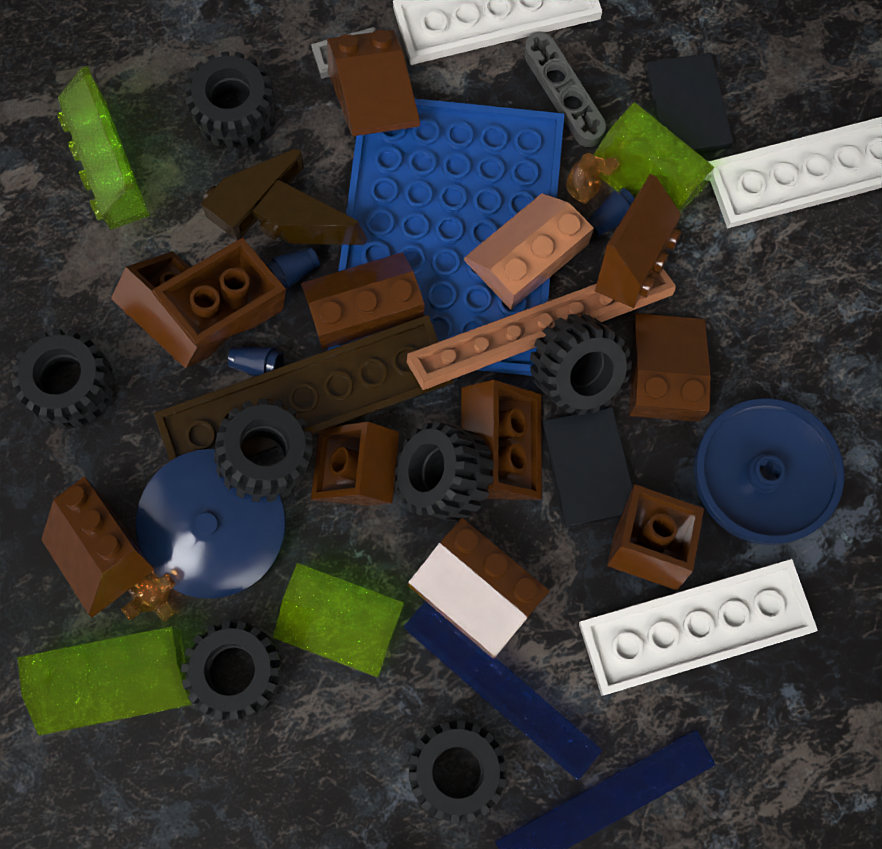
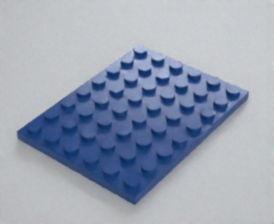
(443, 194)

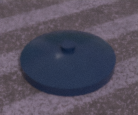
(769, 471)
(205, 532)

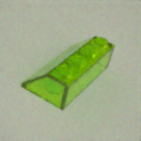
(100, 151)
(104, 680)

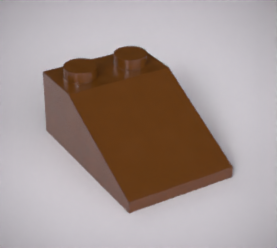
(372, 82)
(222, 294)
(669, 368)

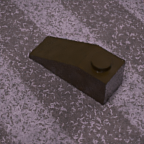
(236, 196)
(305, 220)

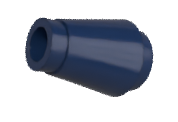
(611, 211)
(293, 266)
(255, 359)

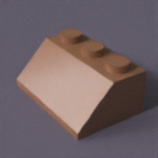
(530, 248)

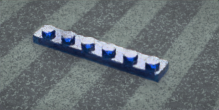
(504, 691)
(613, 797)

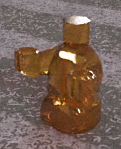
(584, 176)
(150, 595)

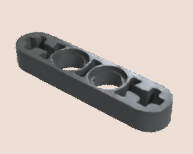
(568, 87)

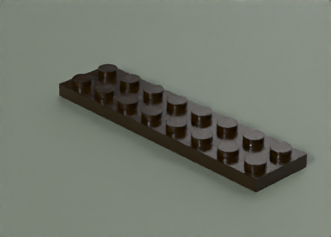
(321, 388)

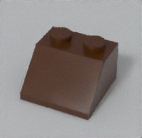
(355, 464)
(656, 538)

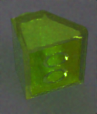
(648, 148)
(337, 620)

